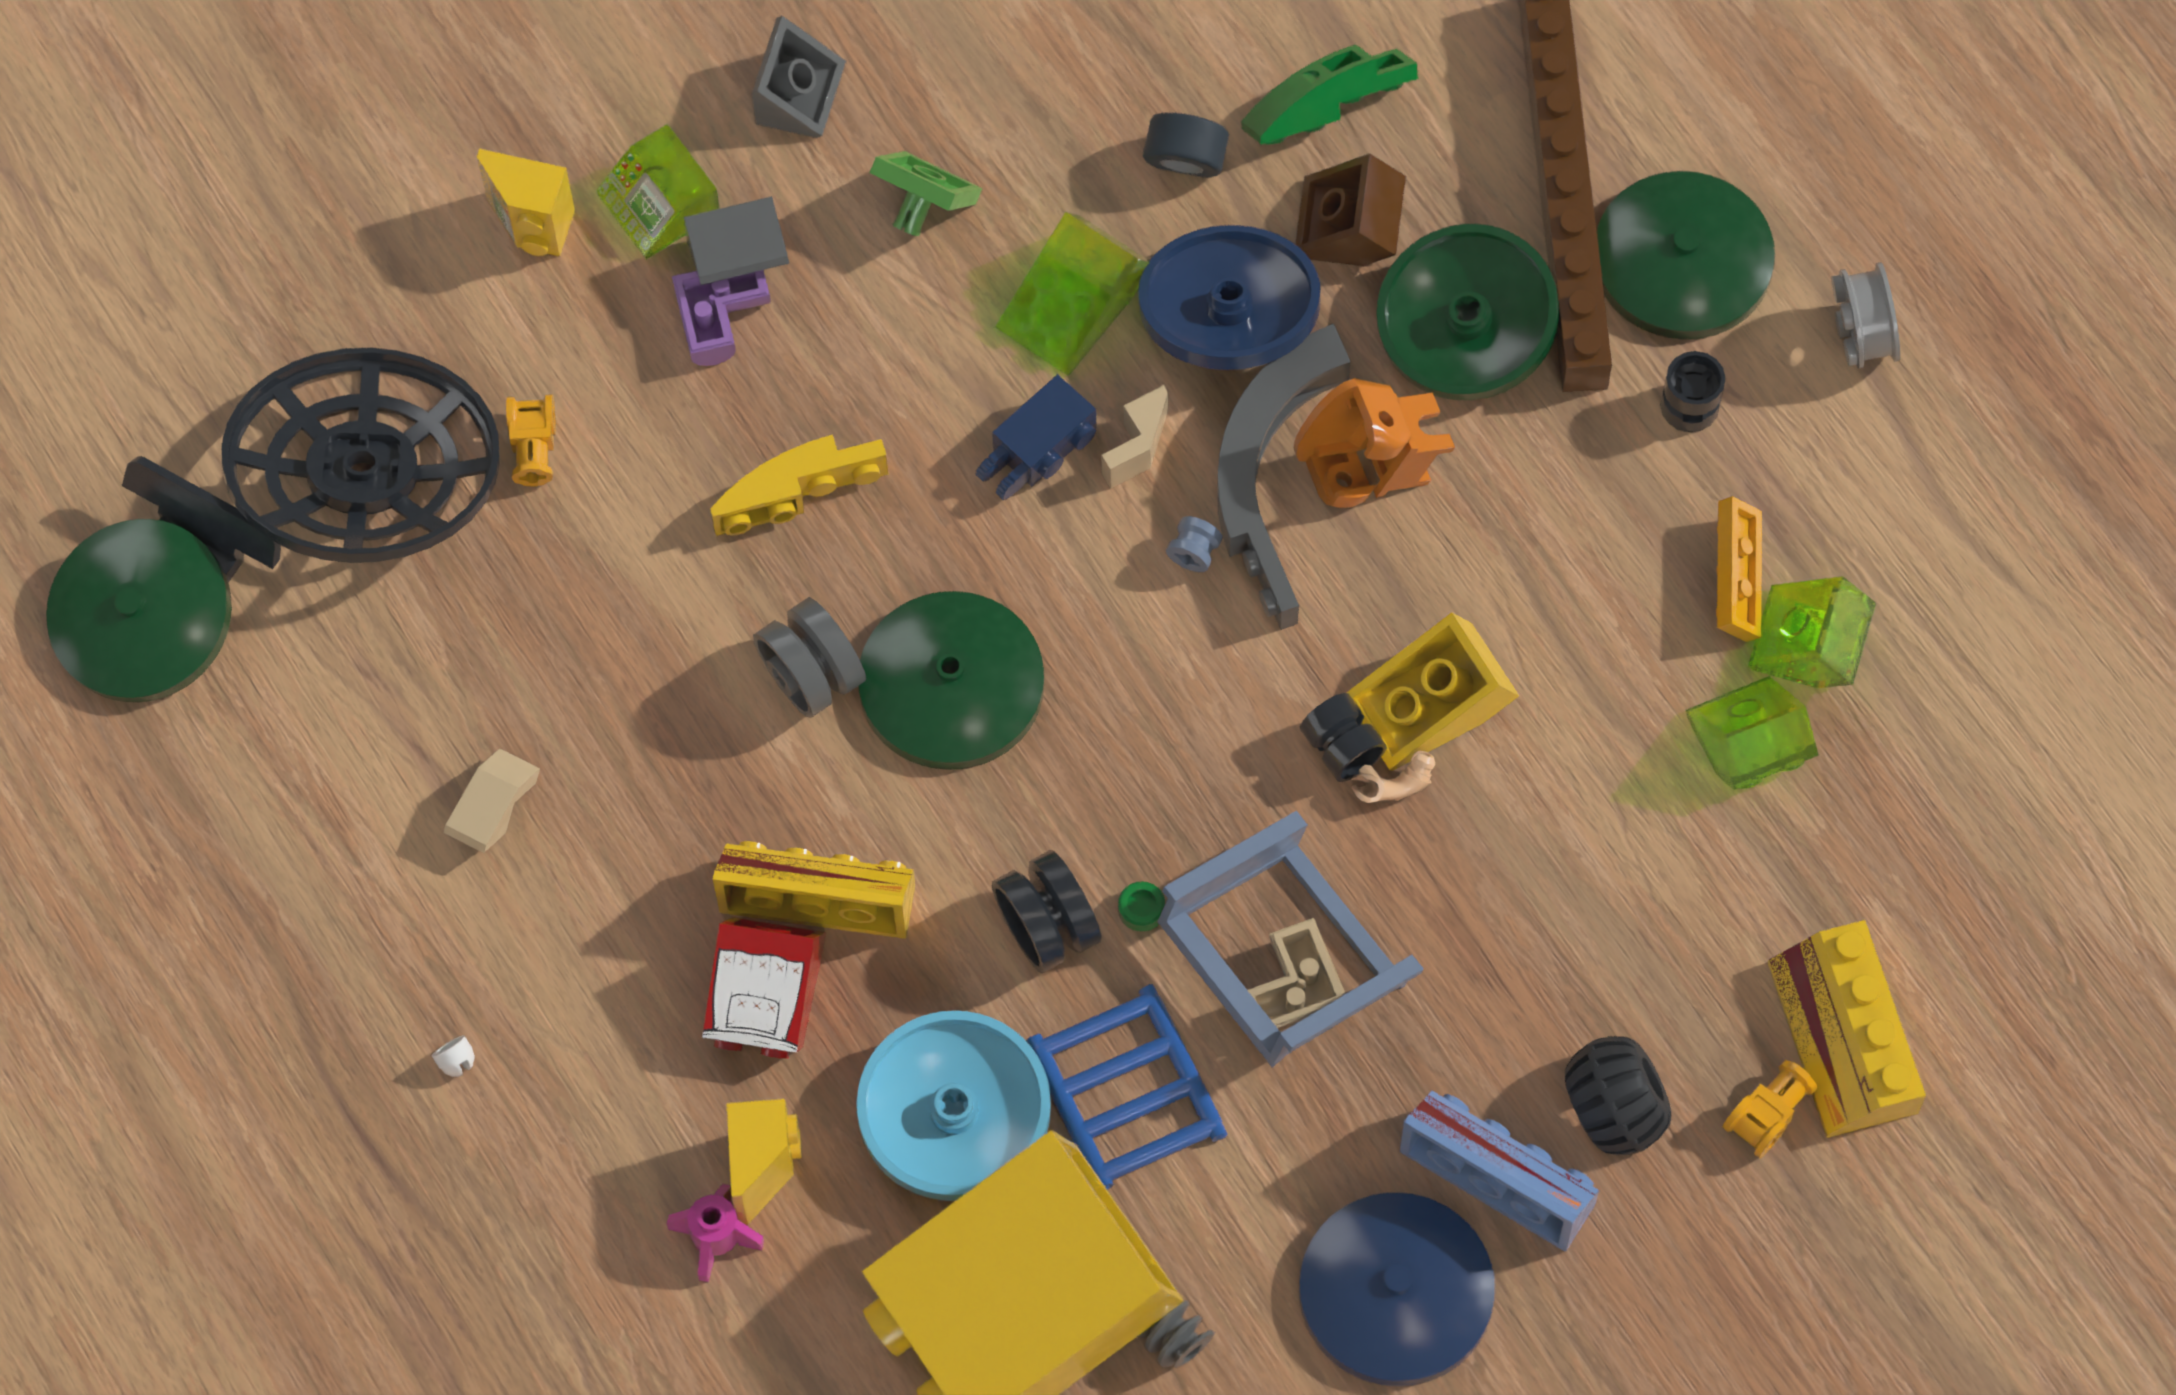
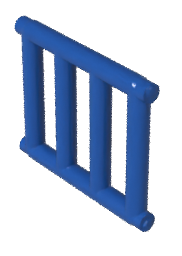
(1169, 1044)

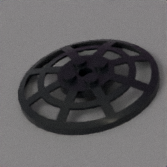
(357, 442)

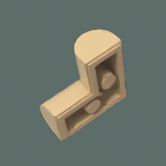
(1308, 979)

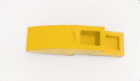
(777, 486)

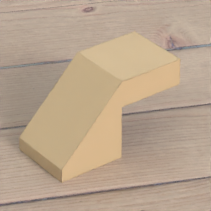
(1144, 423)
(489, 800)

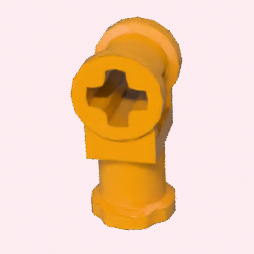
(531, 431)
(1766, 1112)

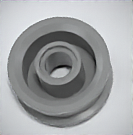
(1866, 316)

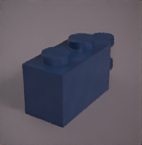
(1039, 437)

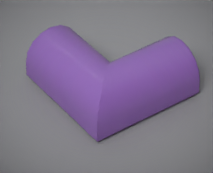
(706, 310)

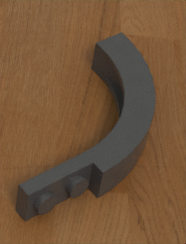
(1261, 410)

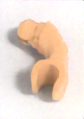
(1409, 782)

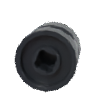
(1692, 391)
(1338, 731)

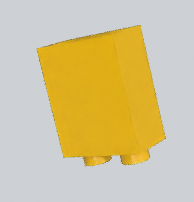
(1019, 1281)

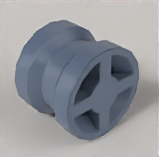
(1194, 544)

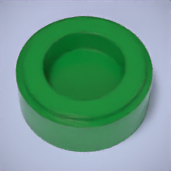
(1141, 906)

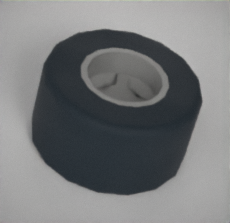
(1186, 144)

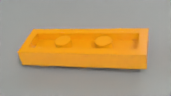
(1739, 569)

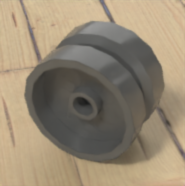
(809, 657)

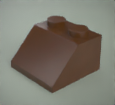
(1351, 212)

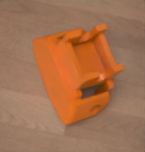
(1370, 417)

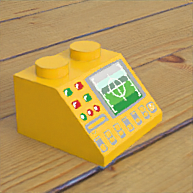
(529, 200)

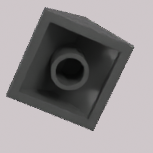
(796, 81)
(735, 240)

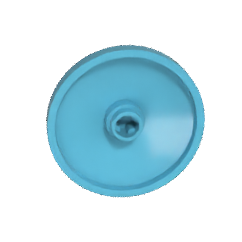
(951, 1102)

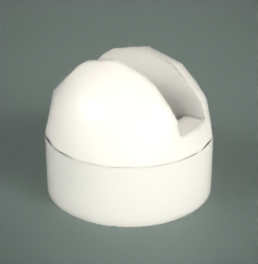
(452, 1054)

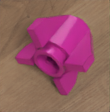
(715, 1238)

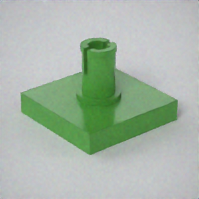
(924, 186)

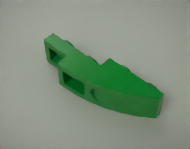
(1313, 93)

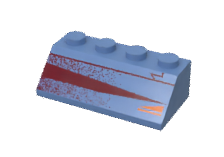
(1498, 1169)

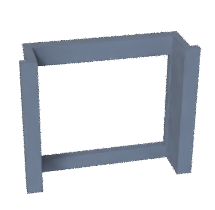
(1237, 866)

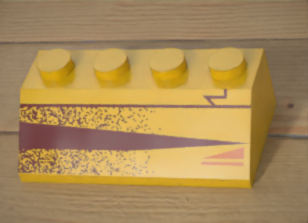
(814, 889)
(1847, 1029)

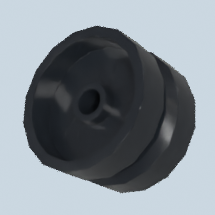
(1046, 911)

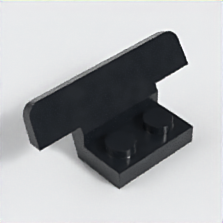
(202, 514)

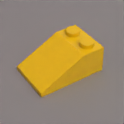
(1433, 691)

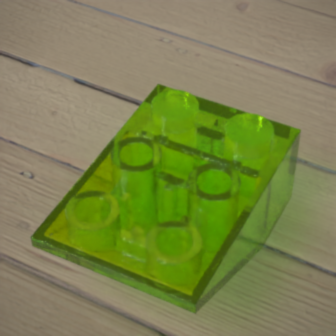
(1072, 293)

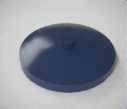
(1229, 297)
(1396, 1289)

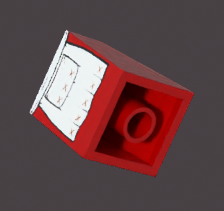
(762, 986)

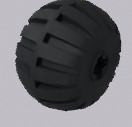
(1618, 1095)

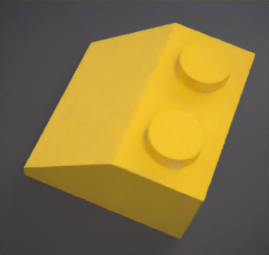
(760, 1153)

